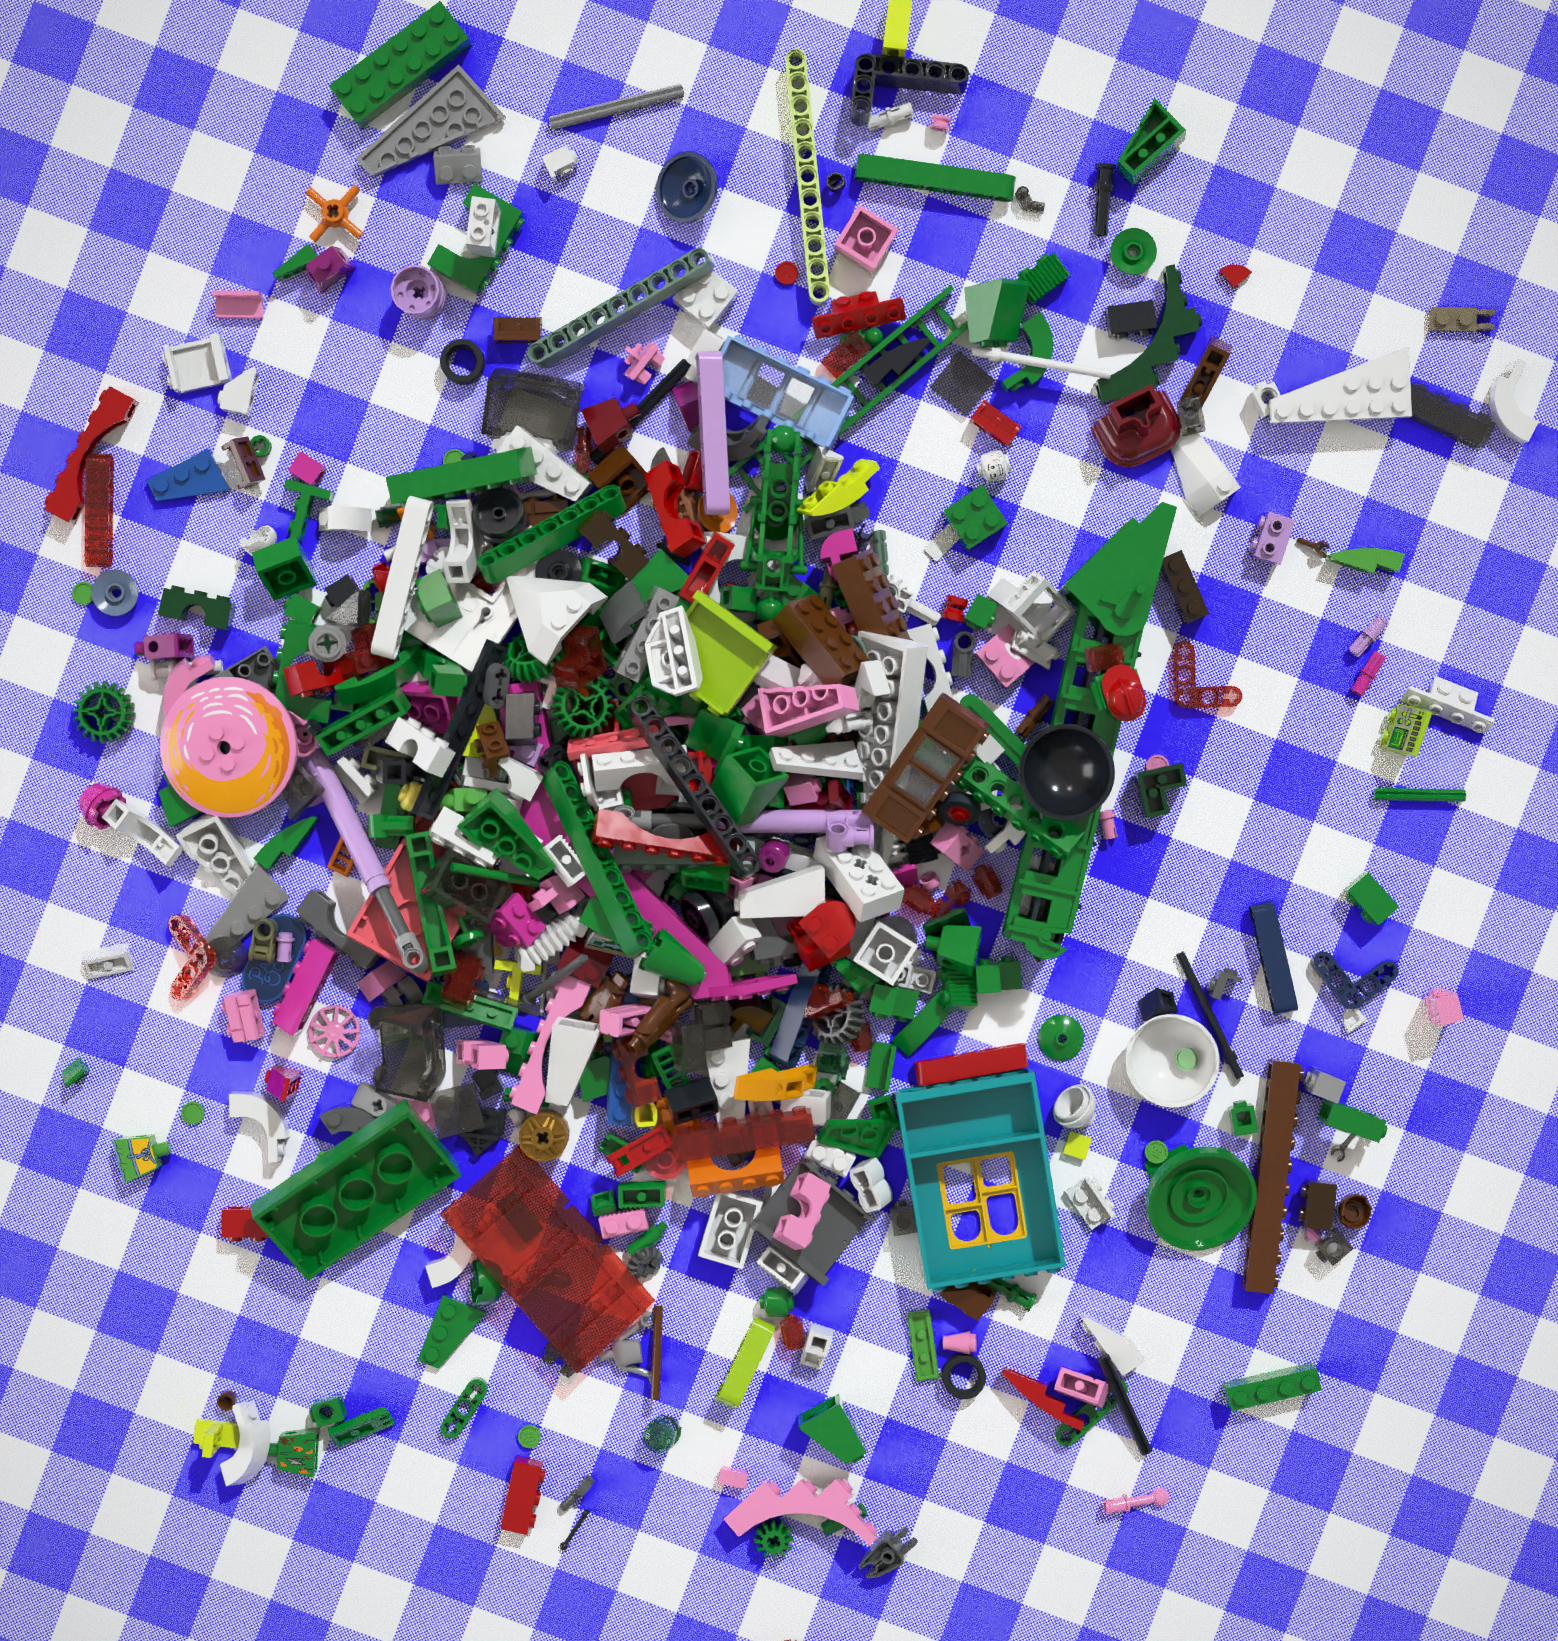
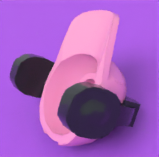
(306, 734)

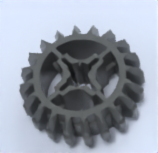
(844, 1025)

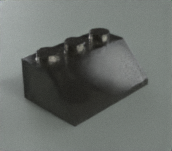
(462, 894)

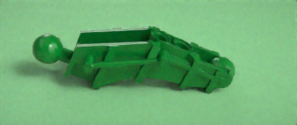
(782, 440)

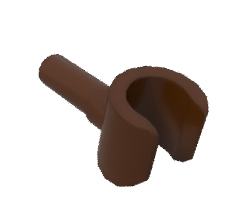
(1316, 546)

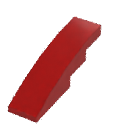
(1035, 1392)

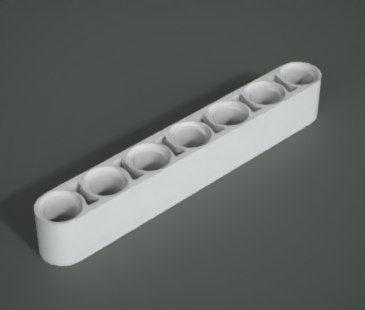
(402, 577)

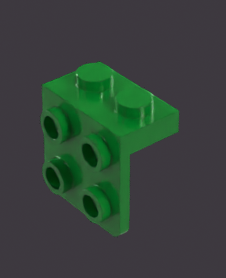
(715, 736)

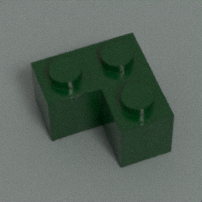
(1152, 786)

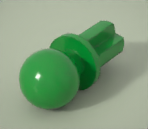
(872, 336)

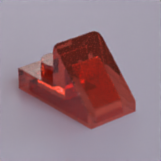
(824, 1002)

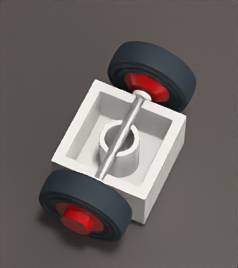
(960, 806)

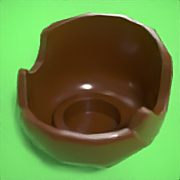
(1354, 1211)

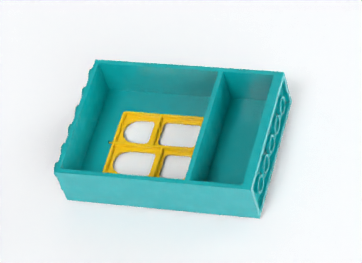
(968, 1124)

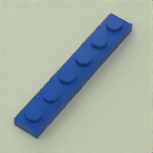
(618, 1110)

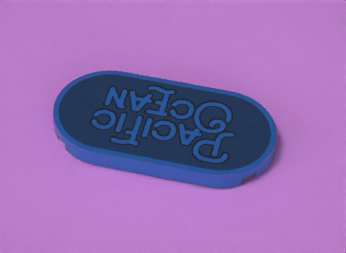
(272, 978)

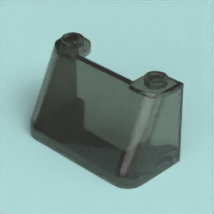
(536, 402)
(410, 1049)

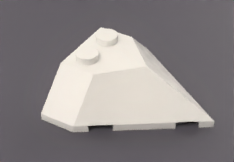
(551, 610)

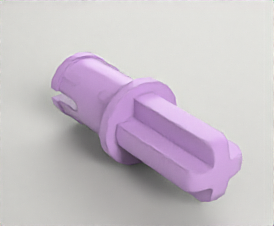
(1368, 636)

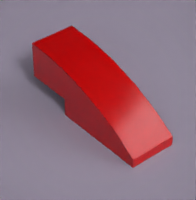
(707, 566)

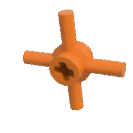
(339, 206)

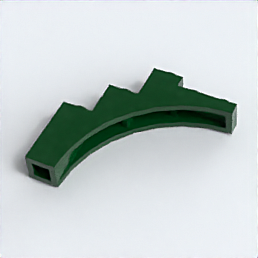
(1162, 350)

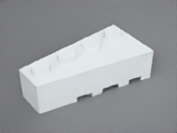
(723, 1069)

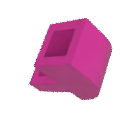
(837, 547)

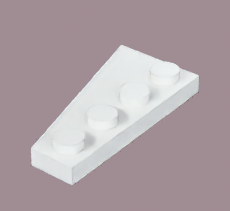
(822, 759)

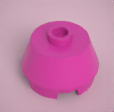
(96, 801)

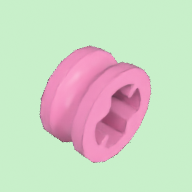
(940, 123)

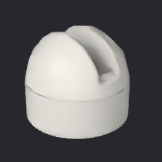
(517, 1116)

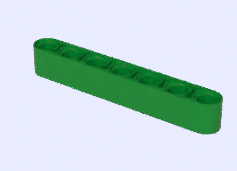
(935, 177)
(547, 535)

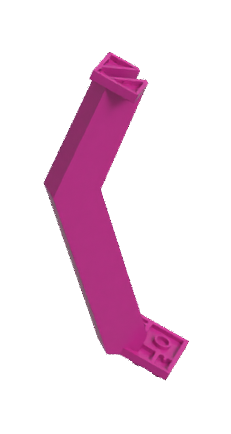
(546, 824)

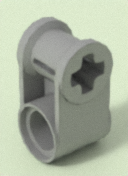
(371, 1100)

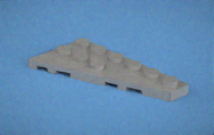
(440, 117)

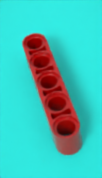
(971, 1064)

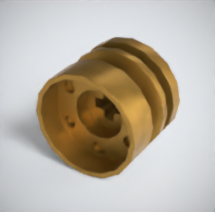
(558, 1135)

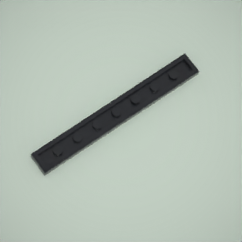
(459, 730)

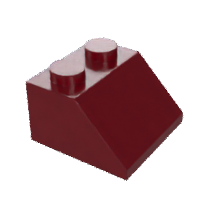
(596, 966)

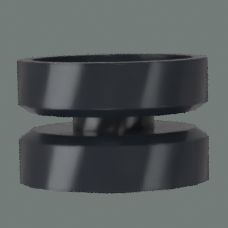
(500, 515)
(706, 911)

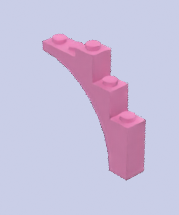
(801, 1498)

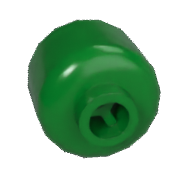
(777, 1301)

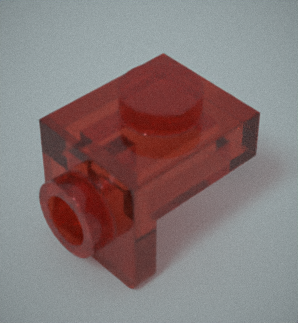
(1104, 656)

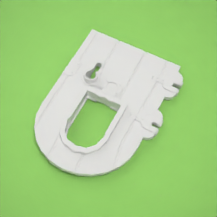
(458, 638)

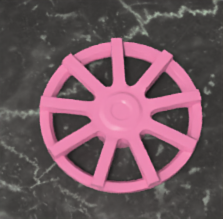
(334, 1031)

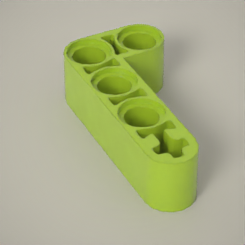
(745, 1363)

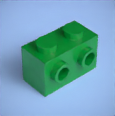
(1370, 898)

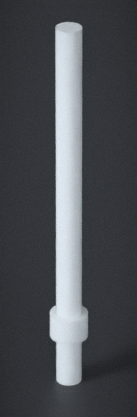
(996, 354)

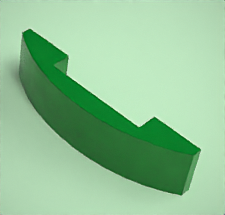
(381, 682)
(922, 1026)

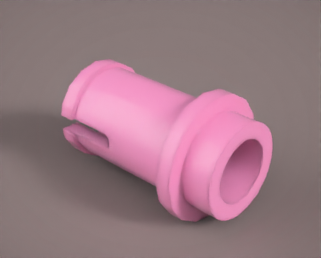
(1107, 824)

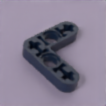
(1348, 986)

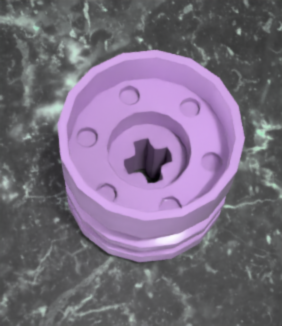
(407, 285)

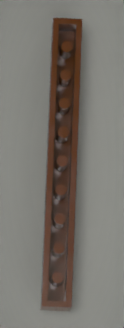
(1271, 1175)

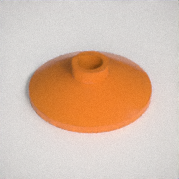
(718, 523)

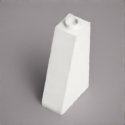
(783, 896)
(569, 1055)

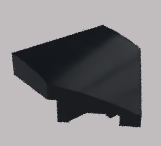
(494, 1129)

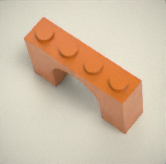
(762, 1171)

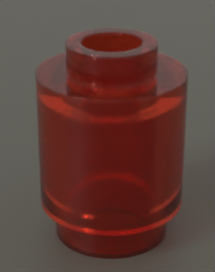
(987, 881)
(917, 898)
(864, 1038)
(792, 1332)

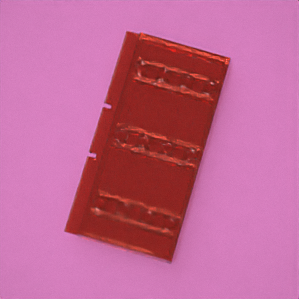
(547, 1258)

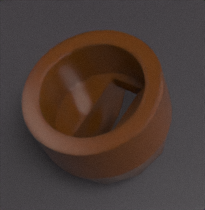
(227, 1400)

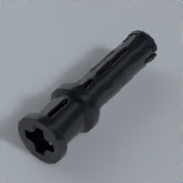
(1103, 189)

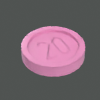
(1156, 761)

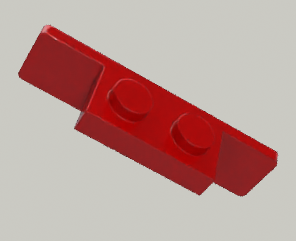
(857, 313)

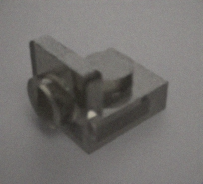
(902, 1218)

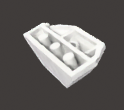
(673, 654)

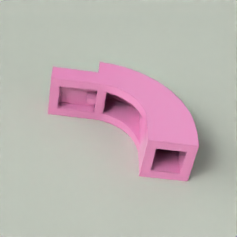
(182, 676)

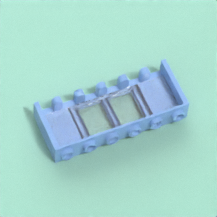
(784, 392)

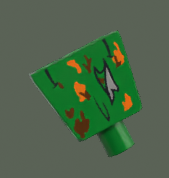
(297, 1451)

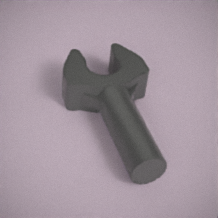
(583, 1486)

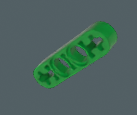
(1094, 1416)

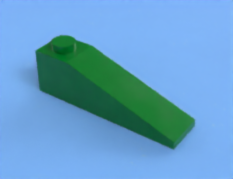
(502, 830)

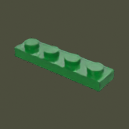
(480, 1011)

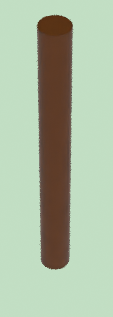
(656, 1352)

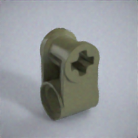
(263, 943)

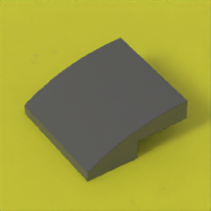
(621, 611)

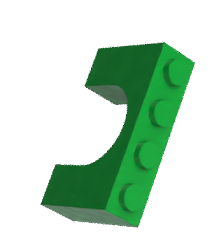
(474, 273)
(296, 640)

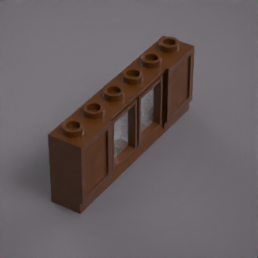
(926, 768)

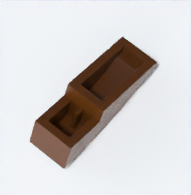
(784, 650)

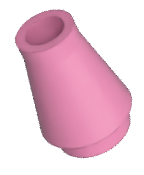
(961, 1342)

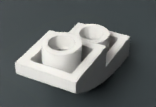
(917, 979)

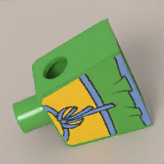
(139, 1155)

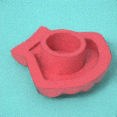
(664, 1165)

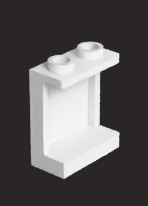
(197, 364)

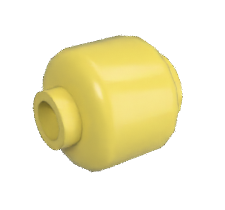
(408, 795)

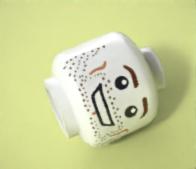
(994, 466)

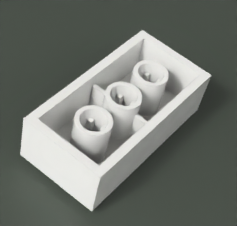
(860, 879)

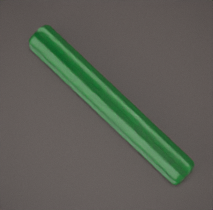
(1412, 794)

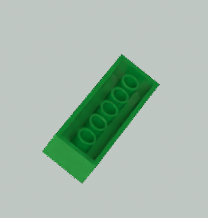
(400, 65)
(463, 476)

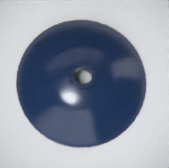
(677, 184)

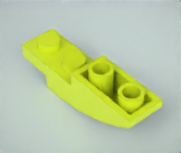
(837, 495)

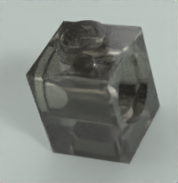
(1342, 1250)

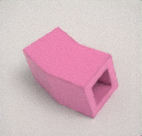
(733, 1477)

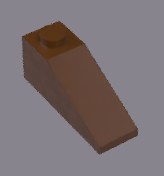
(1207, 369)

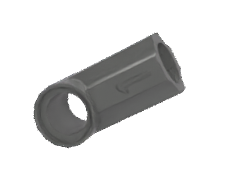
(962, 658)

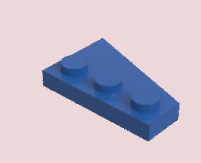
(189, 478)

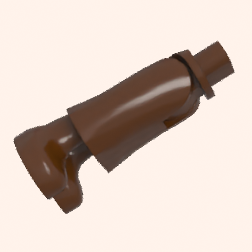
(608, 995)
(661, 1016)

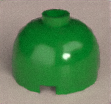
(483, 1287)

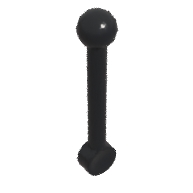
(564, 1545)

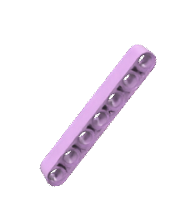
(713, 433)

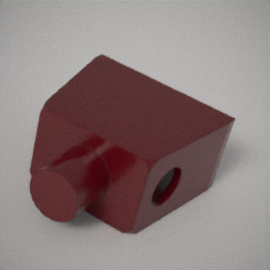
(610, 423)

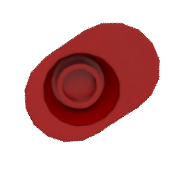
(1123, 693)

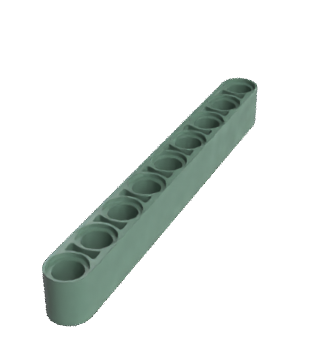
(632, 308)

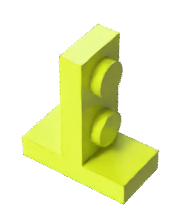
(514, 981)
(215, 1434)

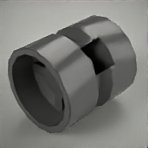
(407, 989)

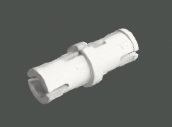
(890, 116)

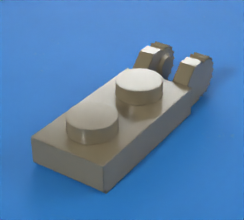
(1458, 319)

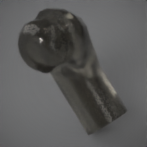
(1026, 203)

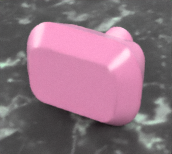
(1312, 1234)

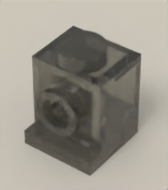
(1192, 424)

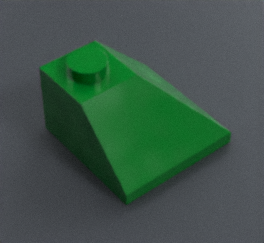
(518, 1045)

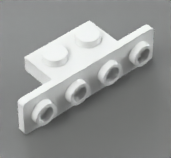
(1449, 702)

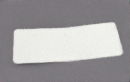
(941, 543)

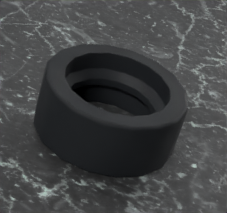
(459, 344)
(964, 1393)

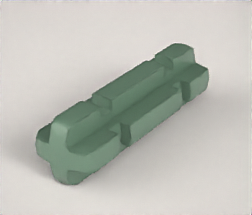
(881, 549)

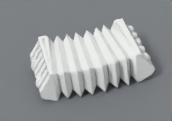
(844, 724)
(556, 934)

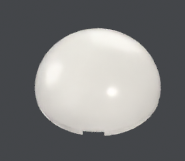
(1153, 1064)

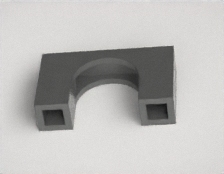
(770, 943)

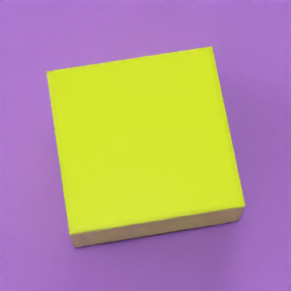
(1077, 1145)

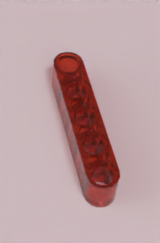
(99, 510)

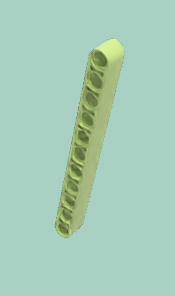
(803, 166)

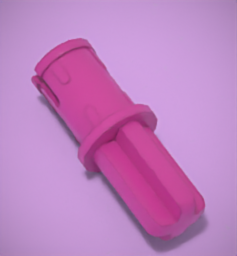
(1368, 673)

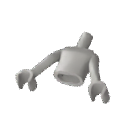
(628, 1351)

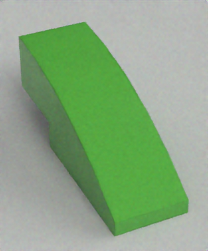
(1368, 559)

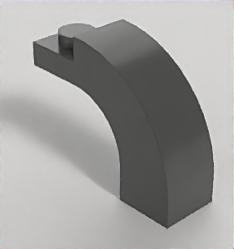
(740, 443)

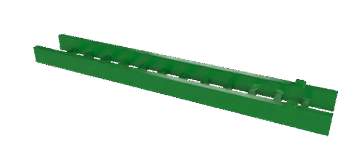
(862, 363)

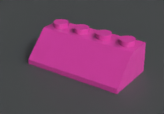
(305, 987)

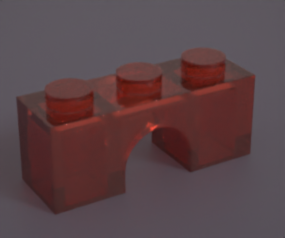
(639, 1090)

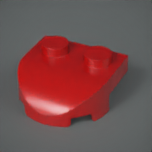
(830, 925)

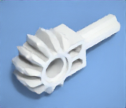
(907, 603)

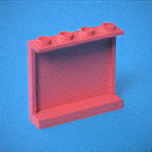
(641, 784)

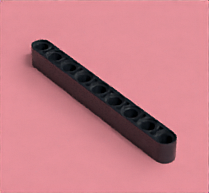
(693, 775)

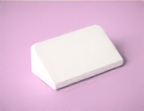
(822, 468)
(108, 960)

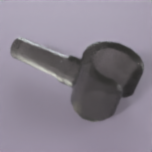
(1342, 1147)

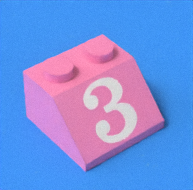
(1001, 659)

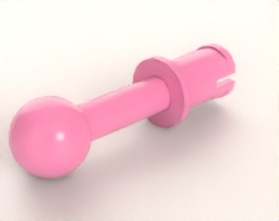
(1158, 1496)

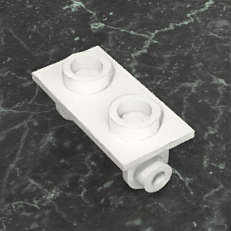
(1030, 646)

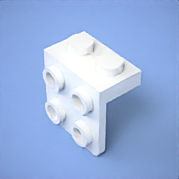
(597, 799)

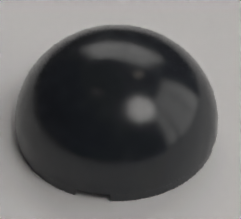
(1066, 772)

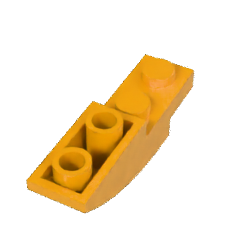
(774, 1085)

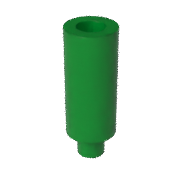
(648, 1237)

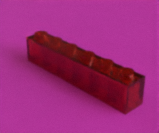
(743, 1134)

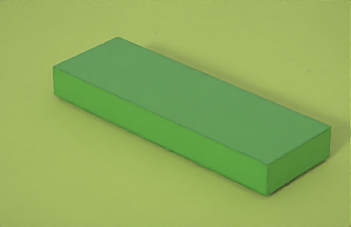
(923, 1345)

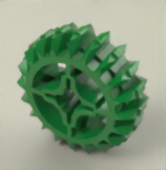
(524, 665)
(588, 714)
(103, 722)

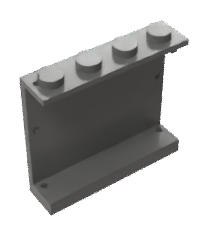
(837, 1227)

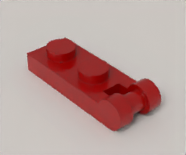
(640, 1150)

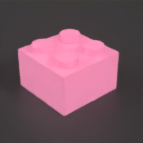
(866, 239)

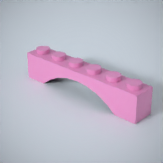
(532, 1089)

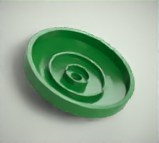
(1200, 1198)

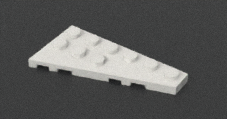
(1363, 392)

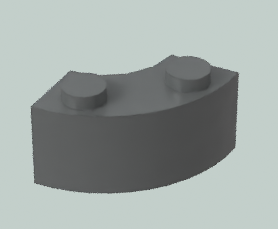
(345, 1118)

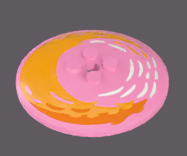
(259, 741)

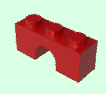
(305, 678)

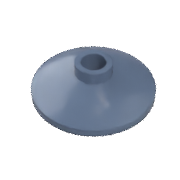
(104, 588)

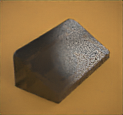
(843, 1101)

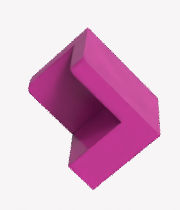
(307, 469)

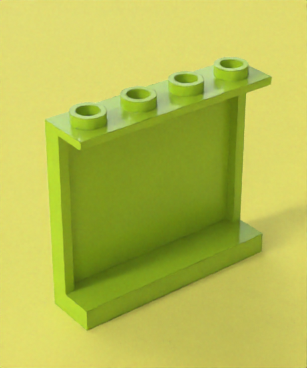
(727, 652)

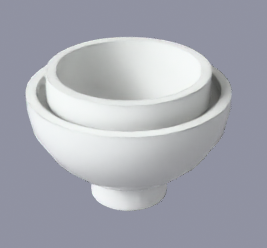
(1075, 1107)

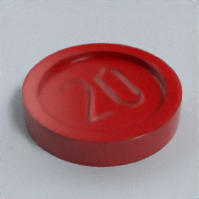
(786, 273)

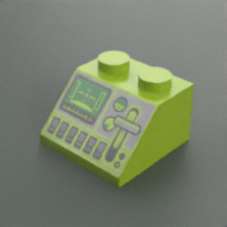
(1405, 730)

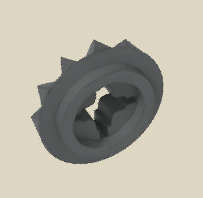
(642, 1256)

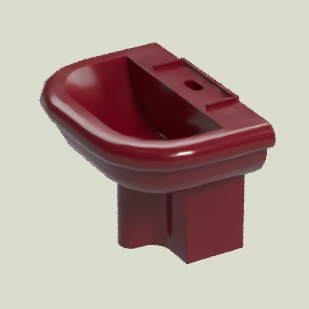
(1142, 436)

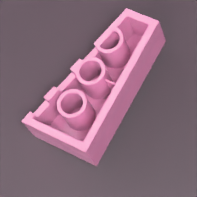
(804, 707)

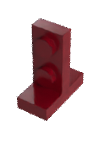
(833, 798)

